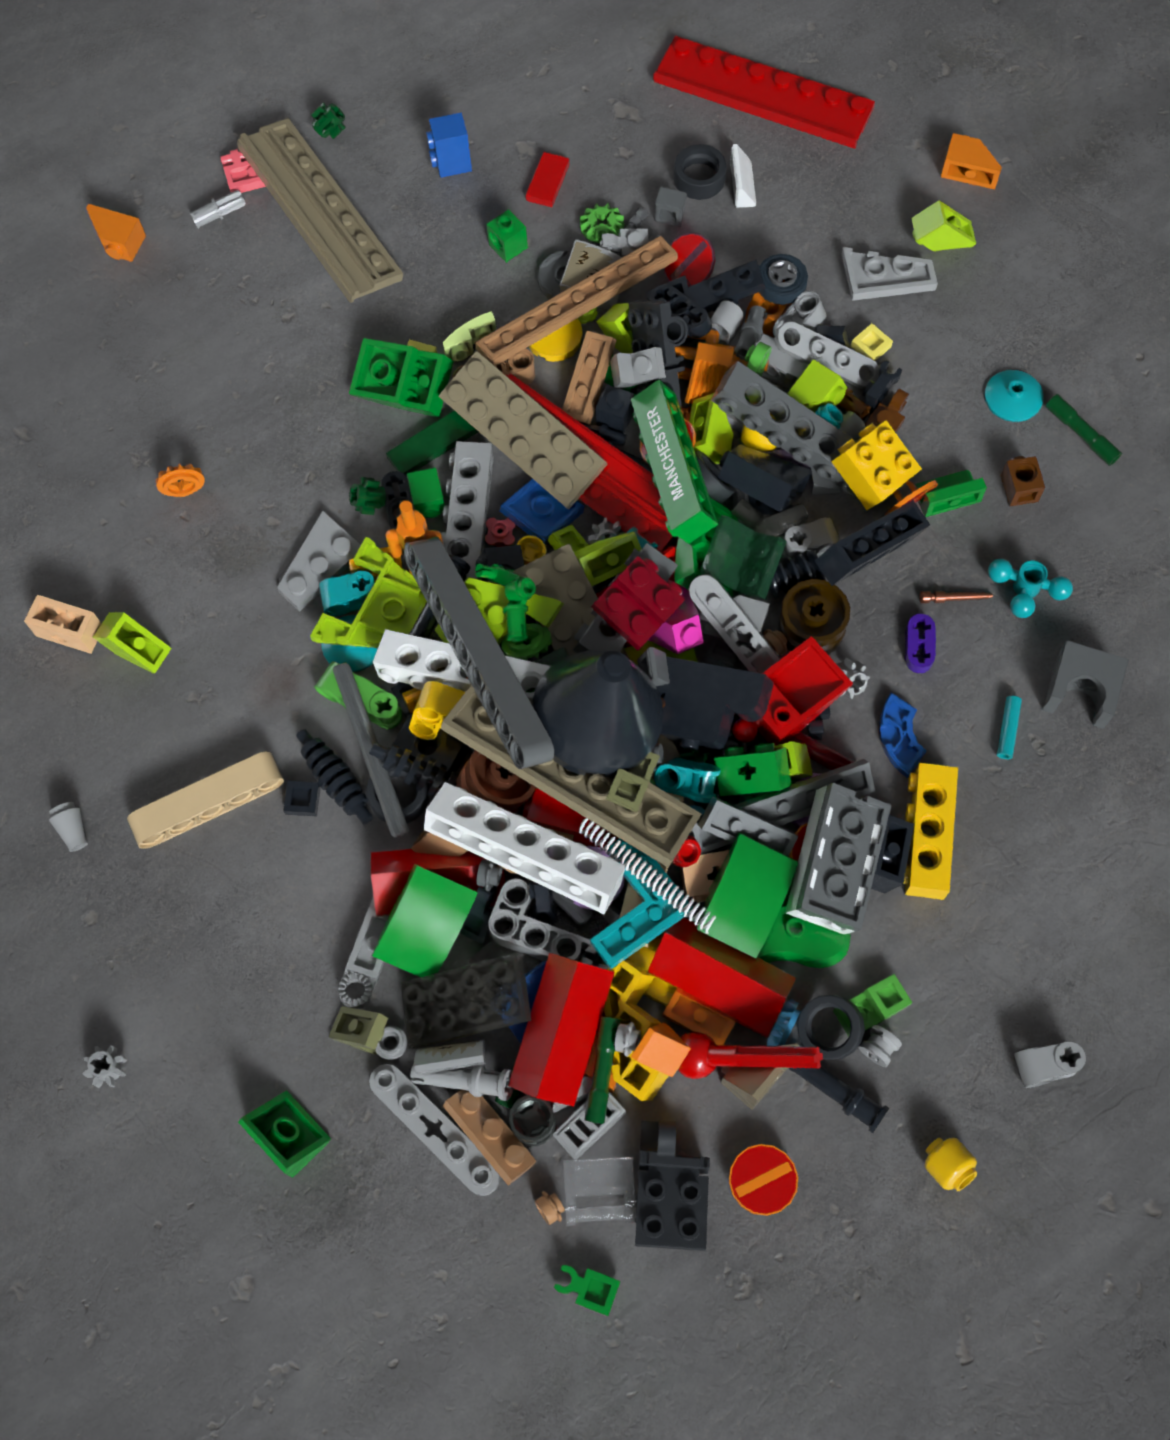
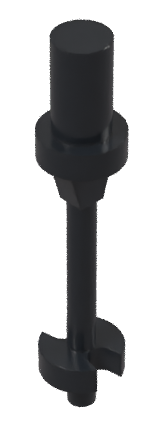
(608, 434)

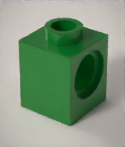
(507, 235)
(426, 492)

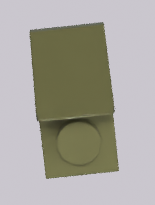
(359, 1028)

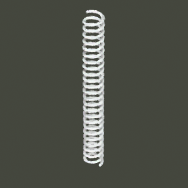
(648, 880)

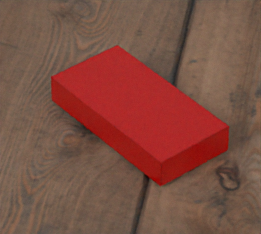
(547, 179)

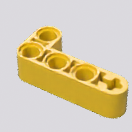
(432, 708)

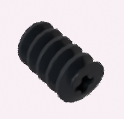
(791, 573)

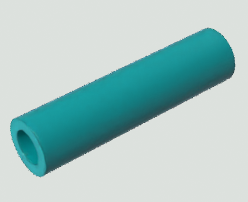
(1009, 727)

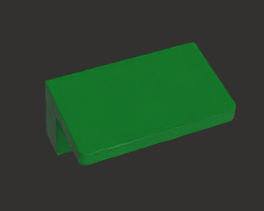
(952, 493)

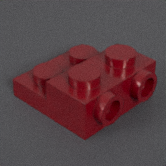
(638, 602)

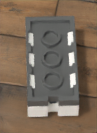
(838, 859)

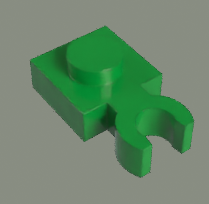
(594, 1290)

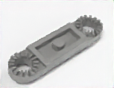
(827, 352)
(361, 965)

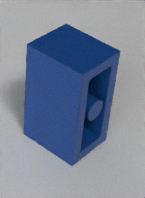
(449, 145)

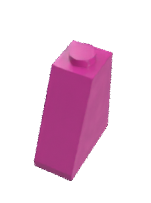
(681, 629)

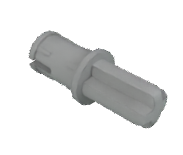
(217, 208)

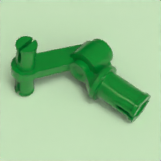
(518, 591)

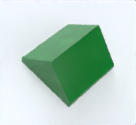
(285, 1133)

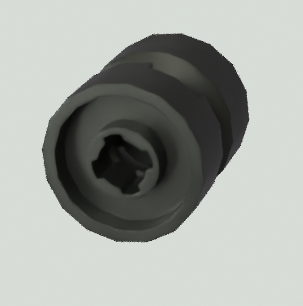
(532, 1121)

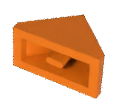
(661, 1049)

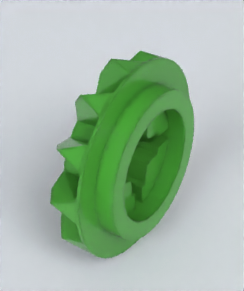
(589, 225)
(538, 640)

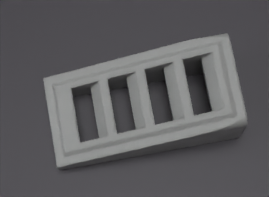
(576, 1152)

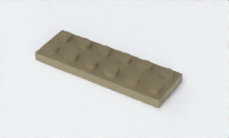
(523, 430)

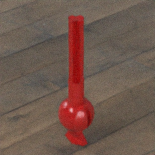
(707, 1055)

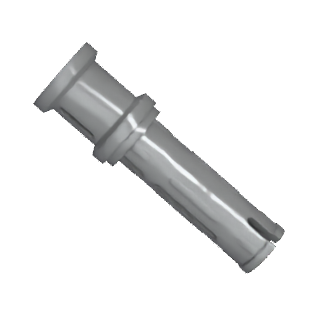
(475, 1080)

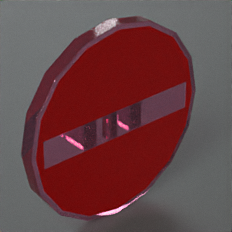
(694, 260)

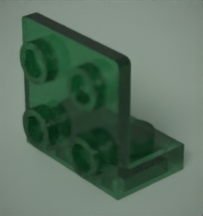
(743, 558)

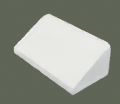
(742, 178)

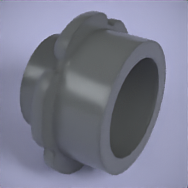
(488, 874)

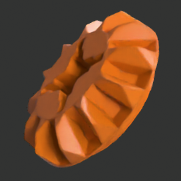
(190, 480)

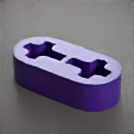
(927, 643)

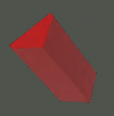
(393, 868)
(721, 977)
(561, 1030)

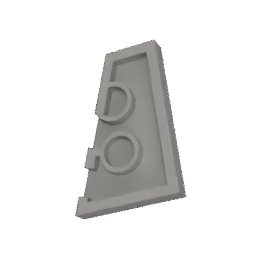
(883, 276)
(321, 556)

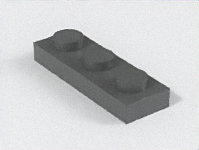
(728, 820)

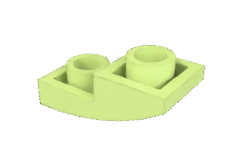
(460, 343)

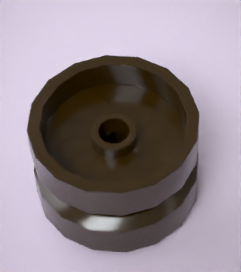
(815, 611)

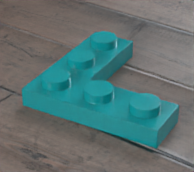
(642, 922)

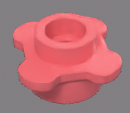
(503, 539)

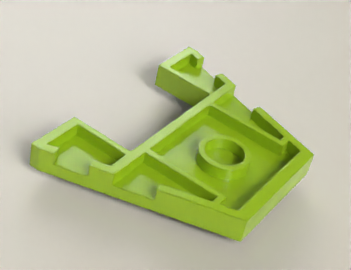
(492, 598)
(390, 605)

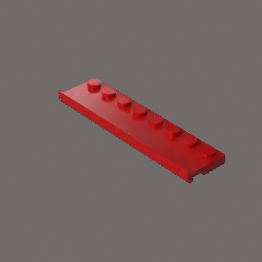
(764, 91)
(622, 489)

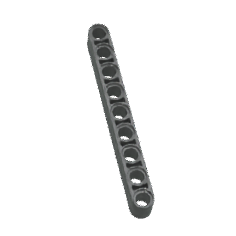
(479, 653)

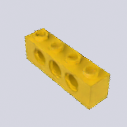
(942, 784)

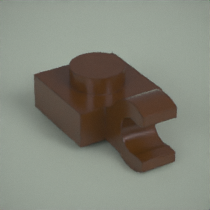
(890, 413)

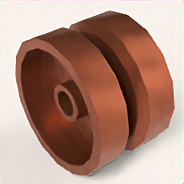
(494, 783)

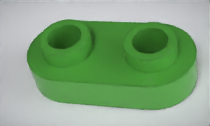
(758, 357)

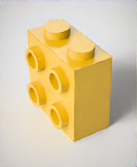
(875, 464)

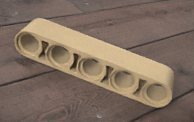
(205, 800)

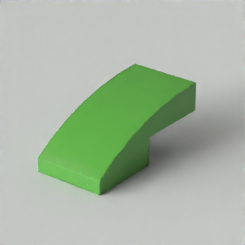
(877, 1003)

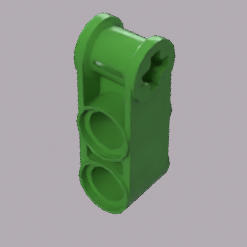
(373, 697)

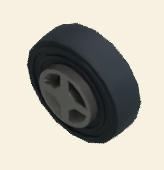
(780, 268)

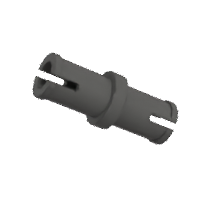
(751, 331)

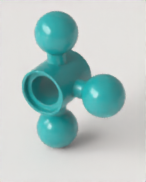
(1023, 603)

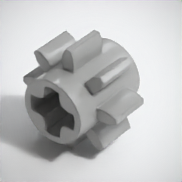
(604, 529)
(855, 673)
(100, 1057)

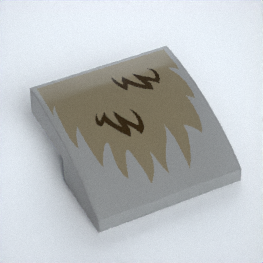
(585, 261)
(450, 1057)

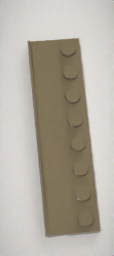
(319, 210)

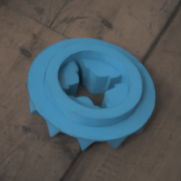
(784, 1024)

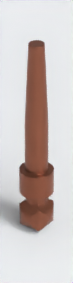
(941, 596)

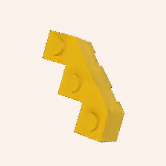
(625, 992)

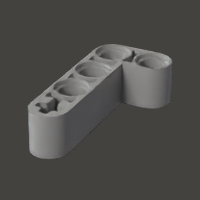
(781, 368)
(523, 926)

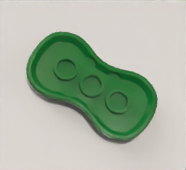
(803, 942)

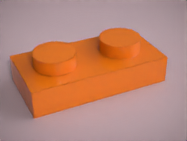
(698, 1018)

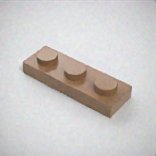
(589, 376)
(490, 1135)

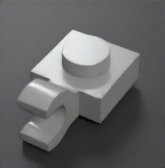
(626, 242)

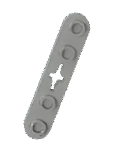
(723, 615)
(457, 1153)

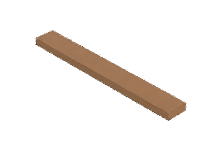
(576, 301)

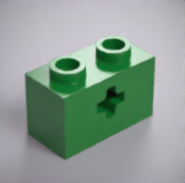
(770, 775)

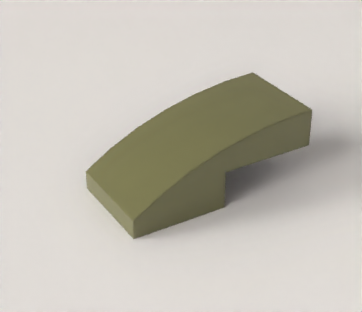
(630, 786)

